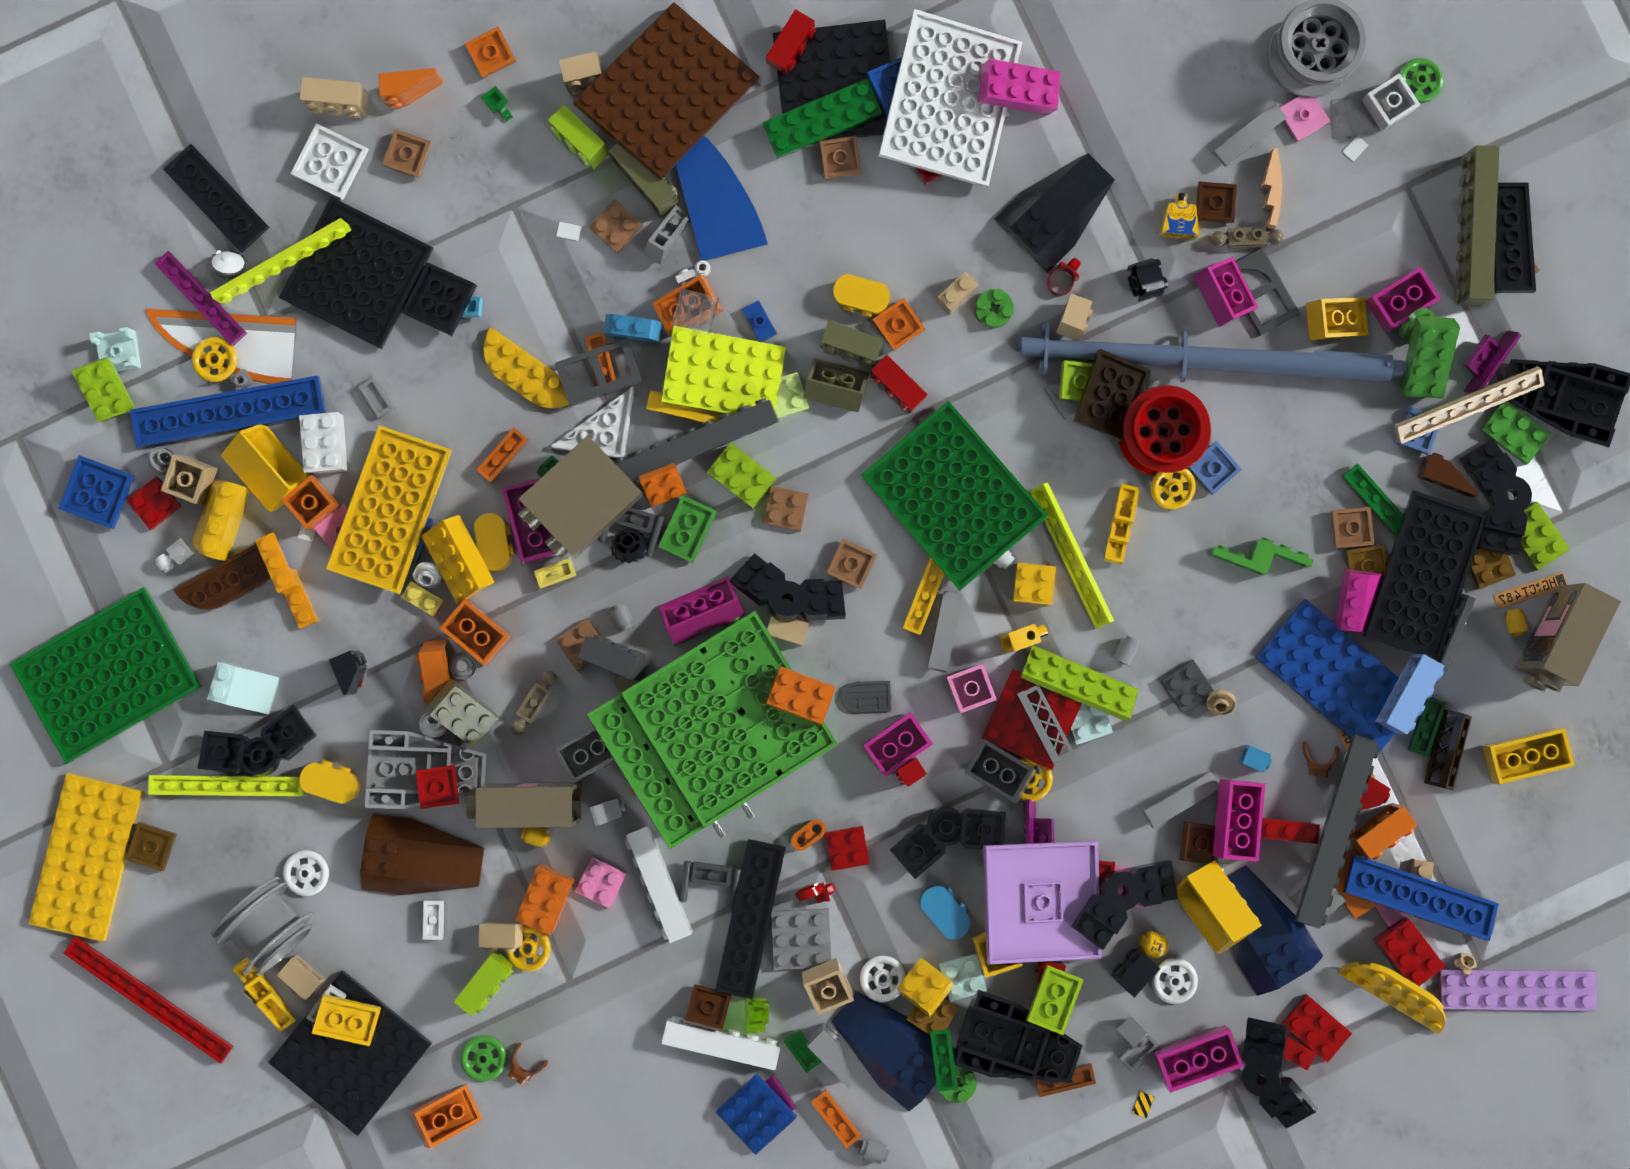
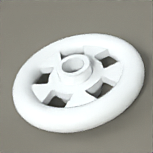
(321, 876)
(866, 977)
(1190, 986)

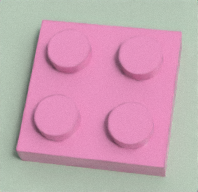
(601, 882)

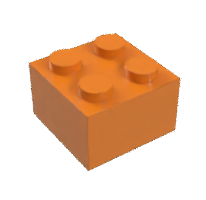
(311, 502)

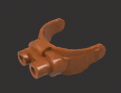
(1315, 768)
(520, 1073)

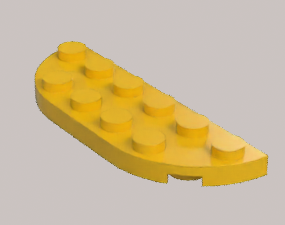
(523, 372)
(1398, 993)

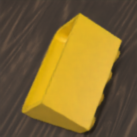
(264, 465)
(220, 519)
(1216, 907)

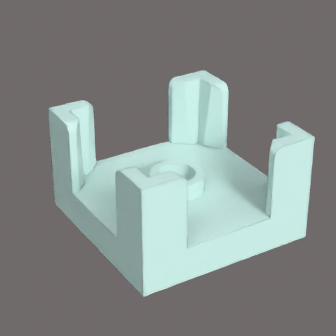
(120, 347)

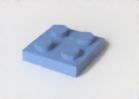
(1215, 468)

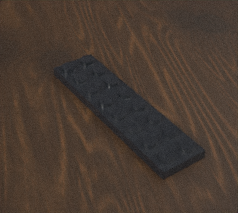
(750, 919)

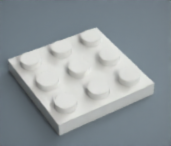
(329, 161)

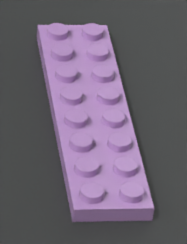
(1518, 989)

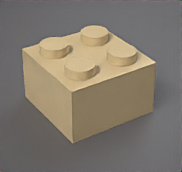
(580, 71)
(188, 479)
(827, 986)

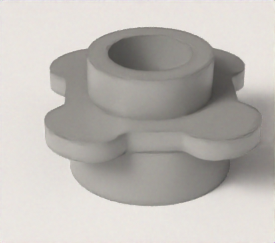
(247, 381)

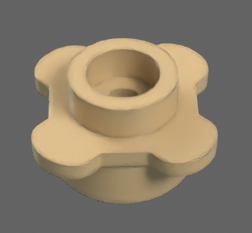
(1468, 960)

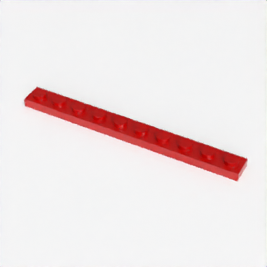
(148, 1000)

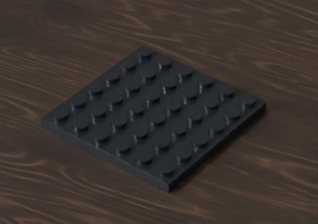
(833, 61)
(360, 278)
(347, 1076)

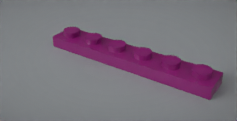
(200, 298)

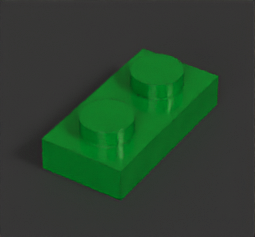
(798, 1046)

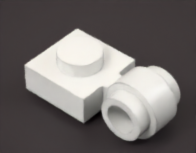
(687, 275)
(178, 551)

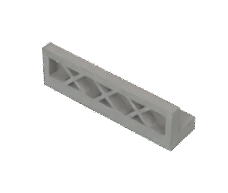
(1040, 729)

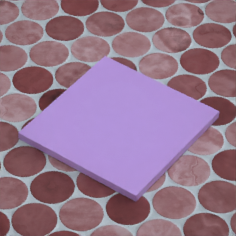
(1035, 898)

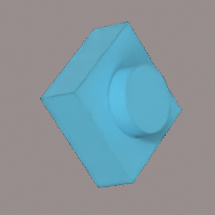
(474, 307)

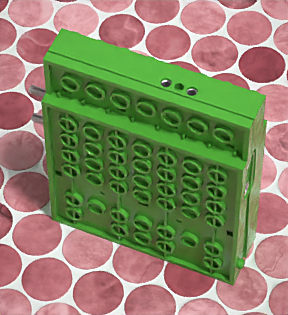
(700, 732)

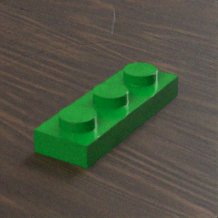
(943, 1060)

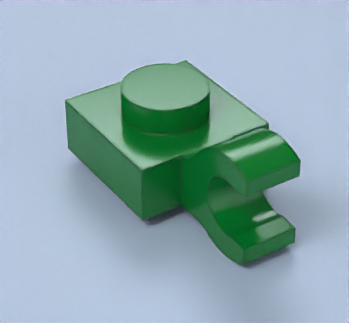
(496, 102)

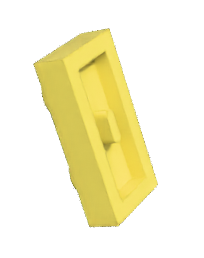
(555, 573)
(422, 598)

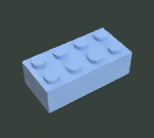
(1410, 694)

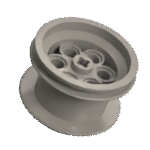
(1333, 27)
(264, 927)

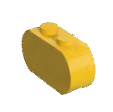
(861, 295)
(494, 541)
(330, 781)

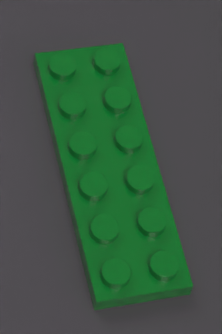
(822, 118)

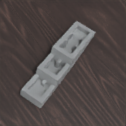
(1250, 134)
(945, 631)
(1181, 799)

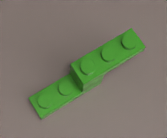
(1261, 556)

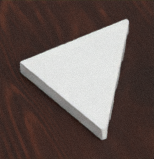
(606, 427)

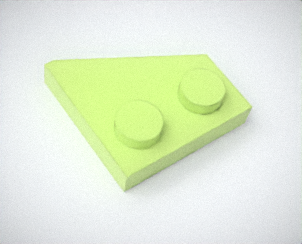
(790, 396)

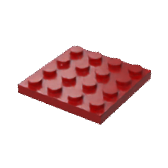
(1013, 729)

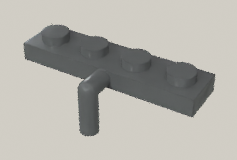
(1458, 624)

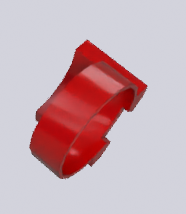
(1071, 269)
(820, 892)

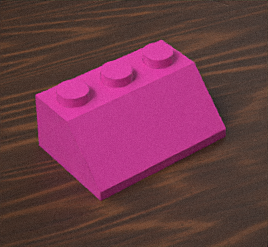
(1225, 291)
(1357, 599)

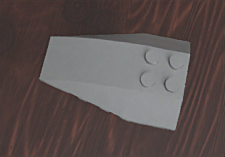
(397, 756)

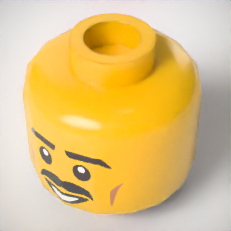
(1153, 944)

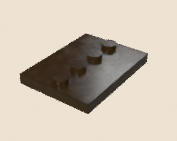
(1109, 393)

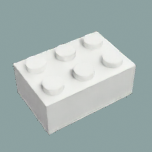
(323, 443)

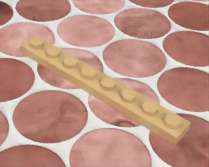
(1469, 405)

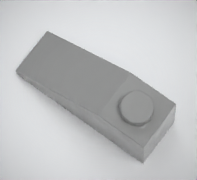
(667, 234)
(607, 811)

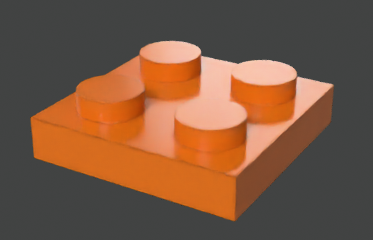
(490, 52)
(898, 324)
(662, 484)

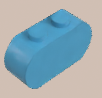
(632, 328)
(945, 911)

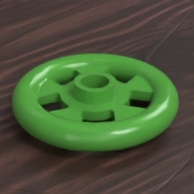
(1431, 68)
(485, 1074)

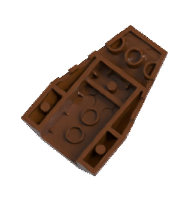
(416, 858)

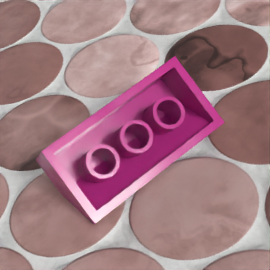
(701, 611)

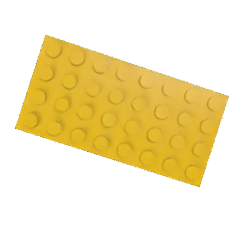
(389, 509)
(85, 857)

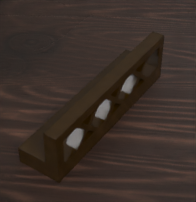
(1454, 751)

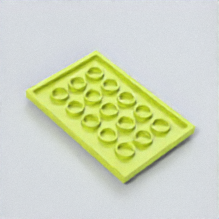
(720, 371)

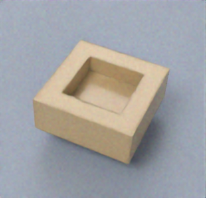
(1422, 868)

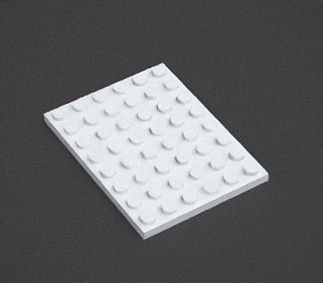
(935, 100)

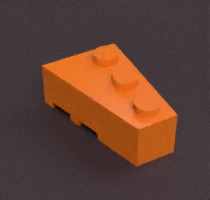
(433, 667)

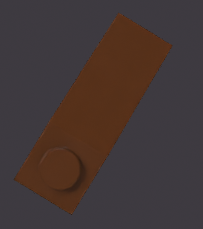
(1444, 474)

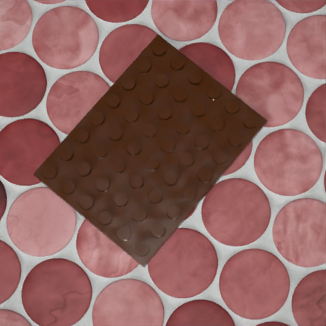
(666, 90)

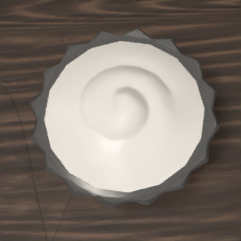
(228, 263)

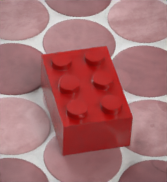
(1408, 952)

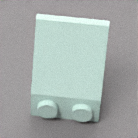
(243, 687)

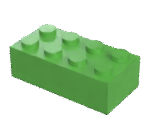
(1430, 356)

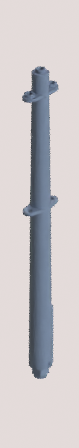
(1316, 364)

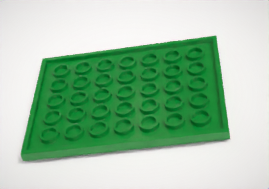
(954, 495)
(105, 675)

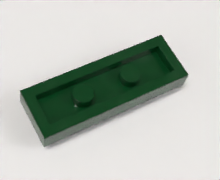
(1427, 727)

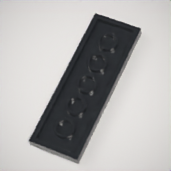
(216, 198)
(1514, 241)

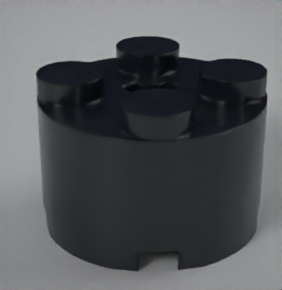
(1147, 279)

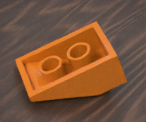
(405, 87)
(666, 305)
(445, 1116)

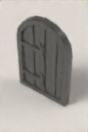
(867, 696)

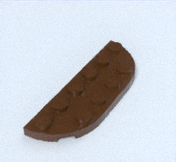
(226, 581)

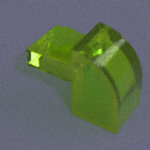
(756, 1015)

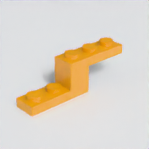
(286, 580)

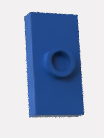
(759, 321)

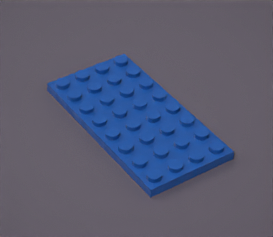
(1331, 672)

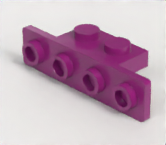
(1487, 358)
(1037, 829)

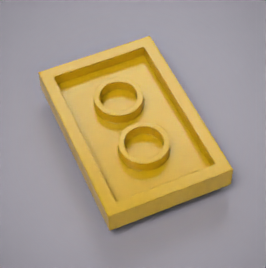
(346, 1020)

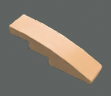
(1273, 184)

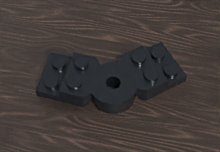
(1506, 518)
(811, 599)
(236, 753)
(927, 842)
(1107, 913)
(1264, 1055)

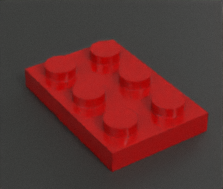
(1316, 1028)

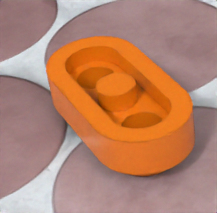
(808, 834)

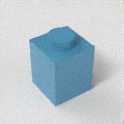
(1255, 758)

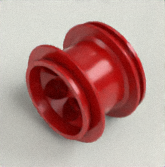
(1189, 414)

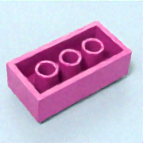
(1019, 86)
(529, 543)
(1239, 820)
(1198, 1058)

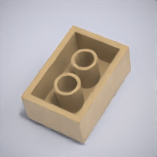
(334, 97)

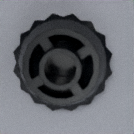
(629, 546)

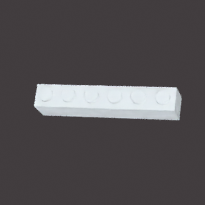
(659, 884)
(723, 1044)

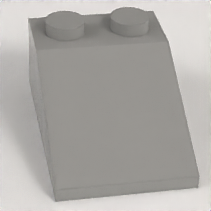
(827, 1048)

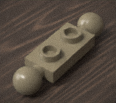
(1247, 237)
(534, 702)

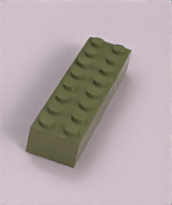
(1477, 226)

